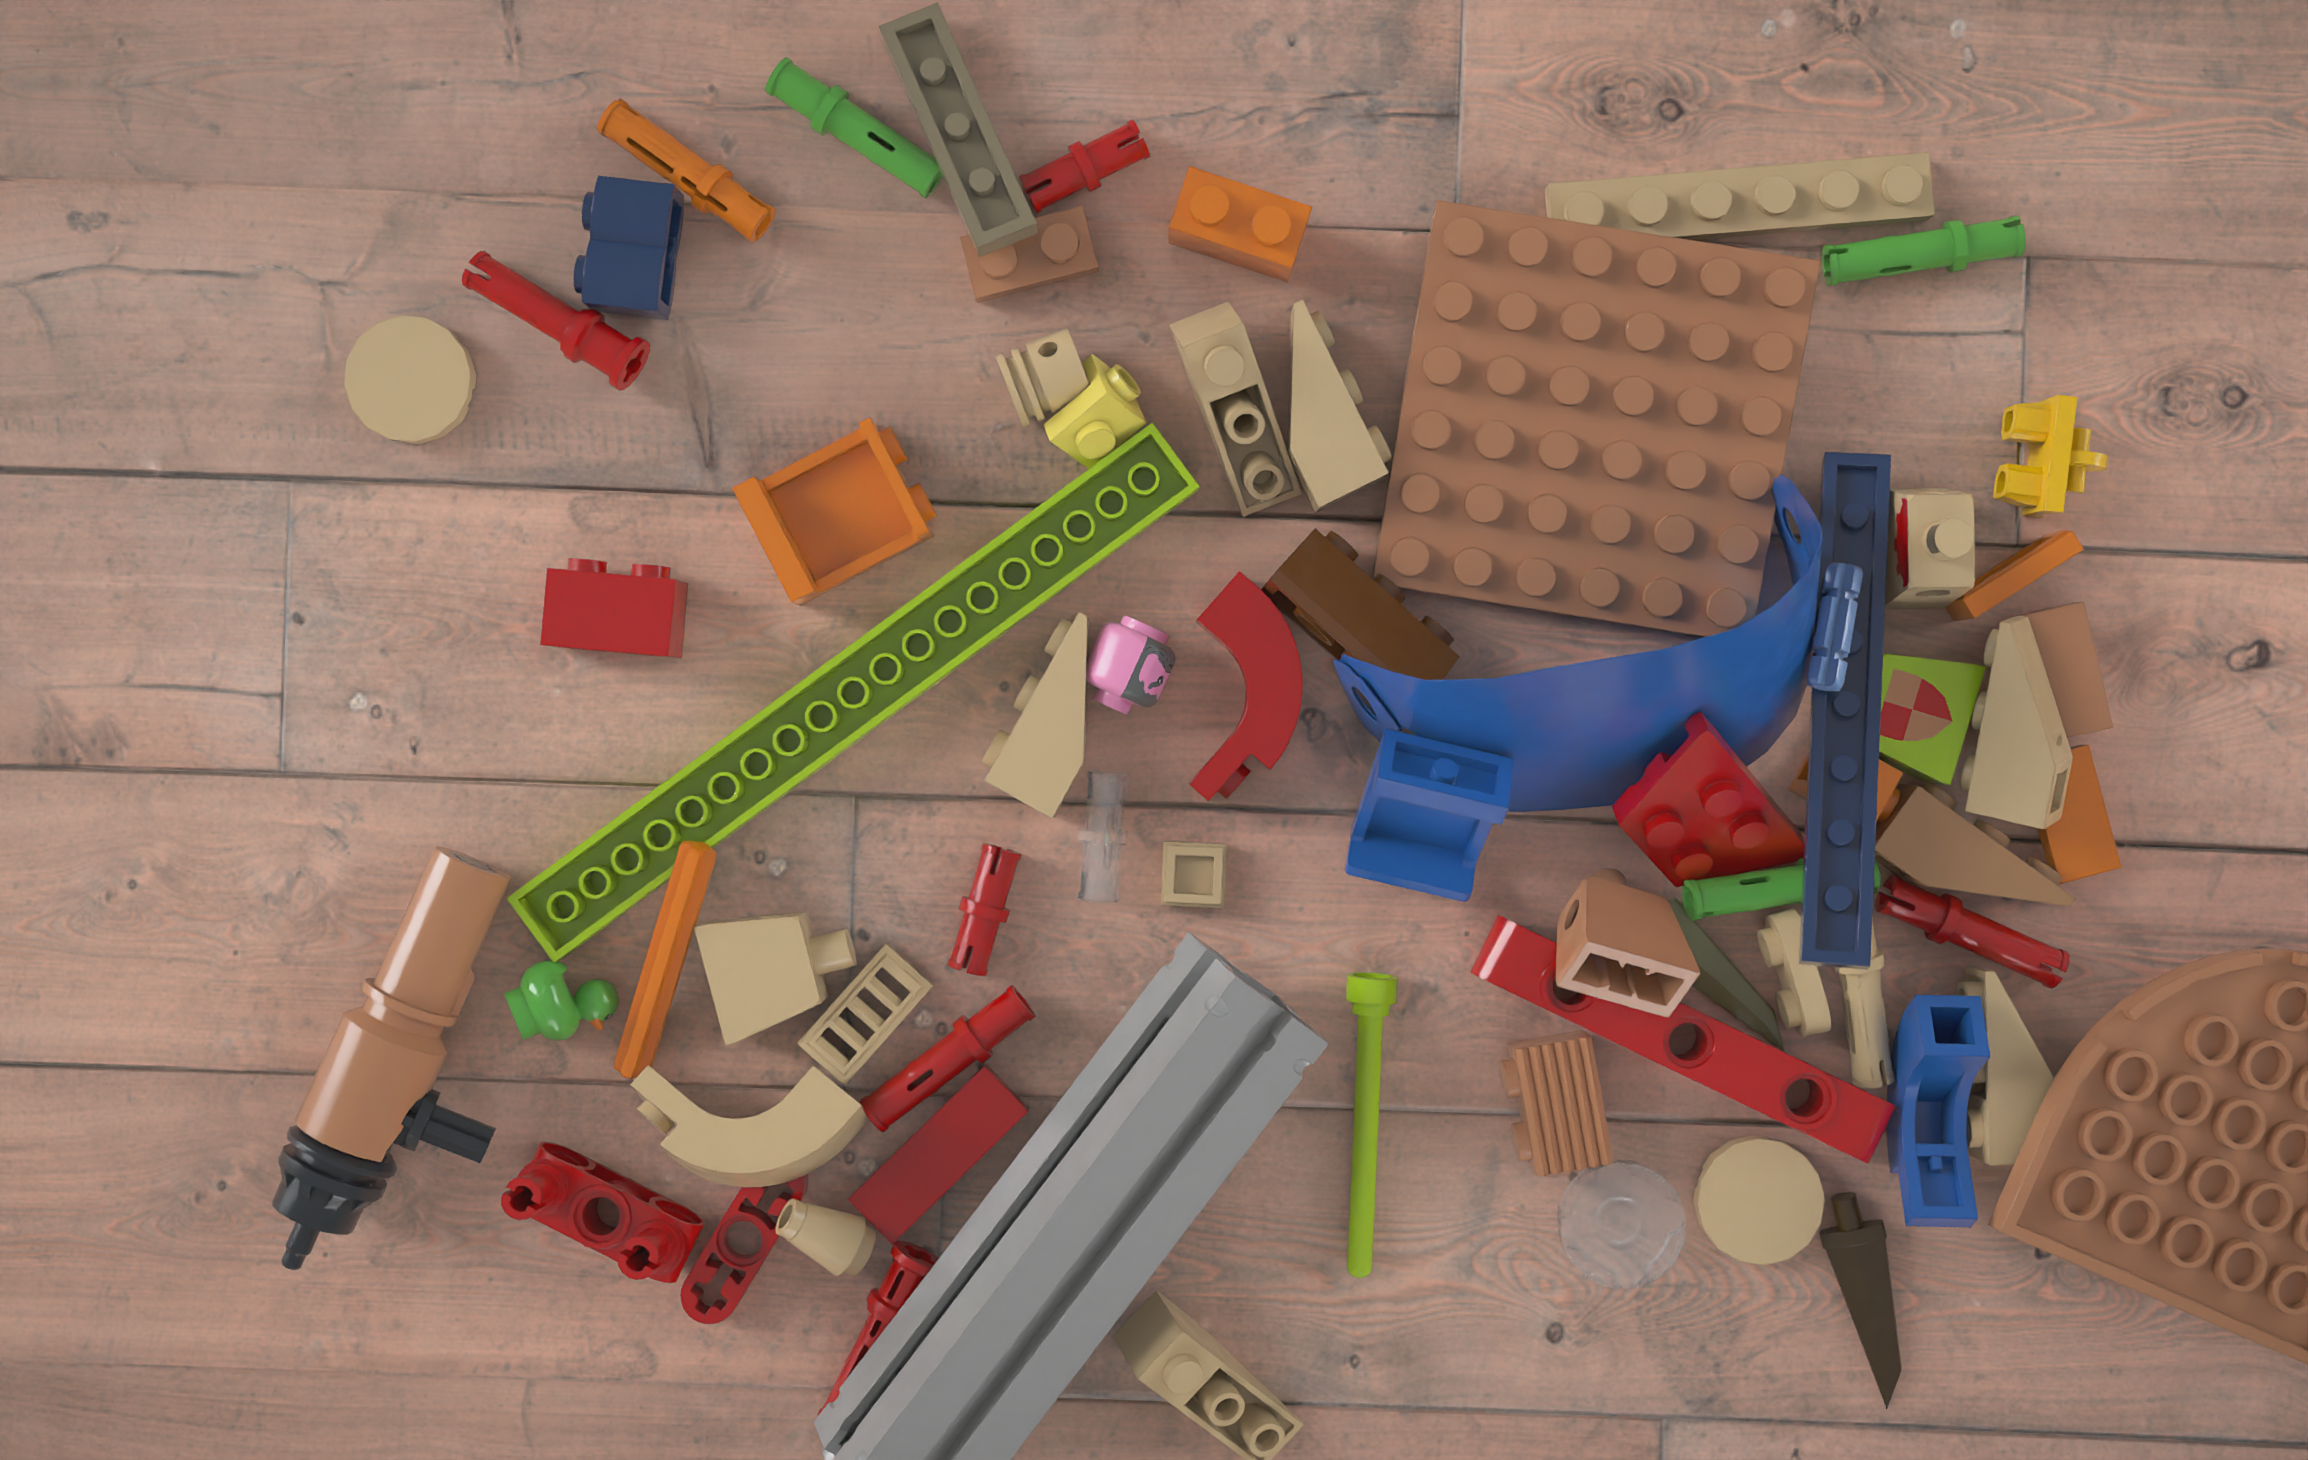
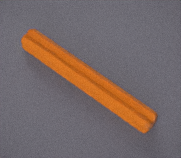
(665, 958)

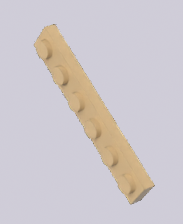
(1754, 198)

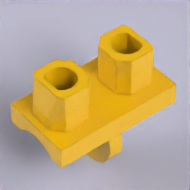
(2056, 457)

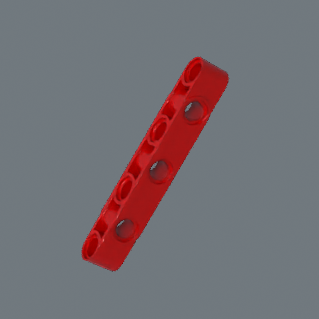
(1718, 1059)

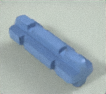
(1834, 627)

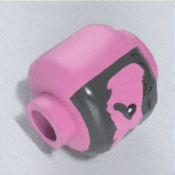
(1129, 664)

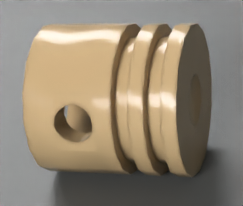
(1043, 375)

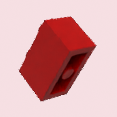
(614, 611)

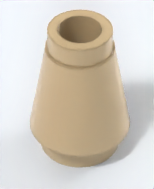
(828, 1236)

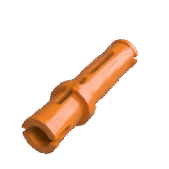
(706, 184)

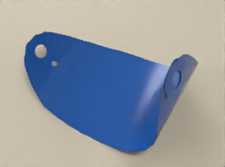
(1598, 723)

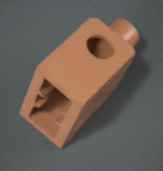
(1623, 946)

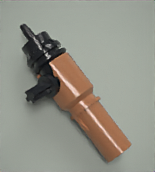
(387, 1058)

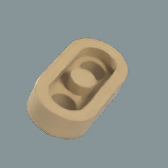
(1802, 995)

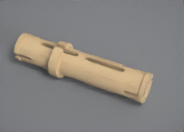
(1866, 1022)

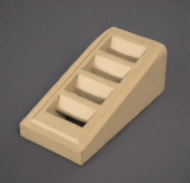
(826, 1053)

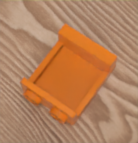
(837, 512)

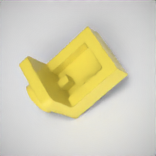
(1099, 416)

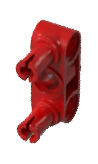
(564, 1192)

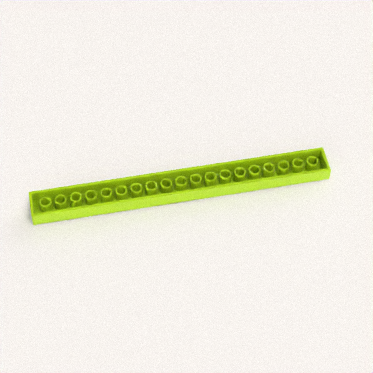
(855, 691)

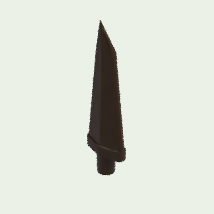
(1863, 1273)

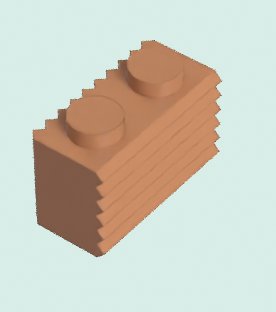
(1558, 1103)

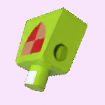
(1926, 714)

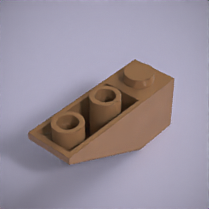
(1941, 849)

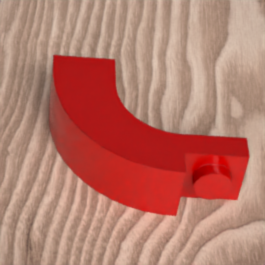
(1269, 660)

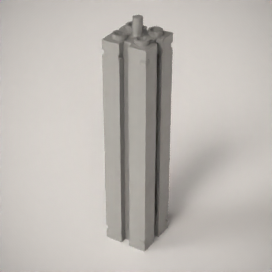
(1077, 1220)

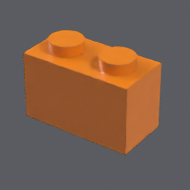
(1238, 224)

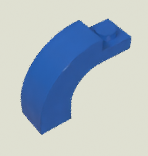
(1934, 1064)

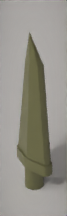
(1724, 982)

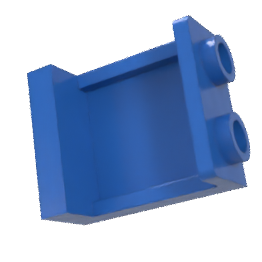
(1427, 814)

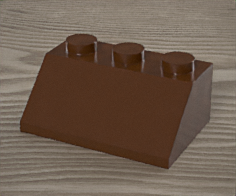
(1357, 614)

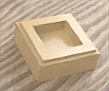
(1193, 874)

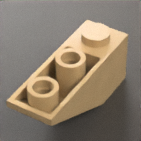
(1236, 407)
(1326, 434)
(1049, 738)
(2022, 744)
(2011, 1081)
(1204, 1380)

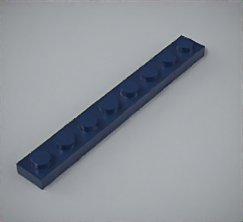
(1847, 725)

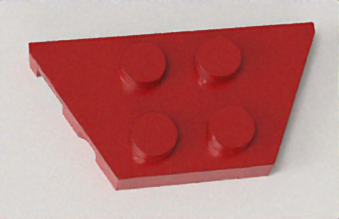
(1705, 812)

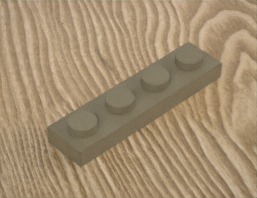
(958, 129)

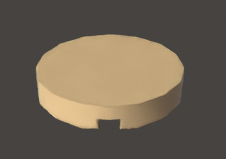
(410, 379)
(1759, 1200)

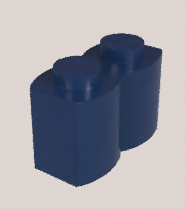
(630, 247)

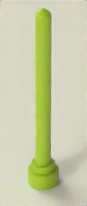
(1371, 1001)

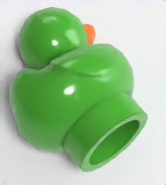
(548, 1009)

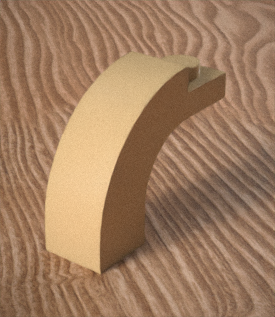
(757, 1150)

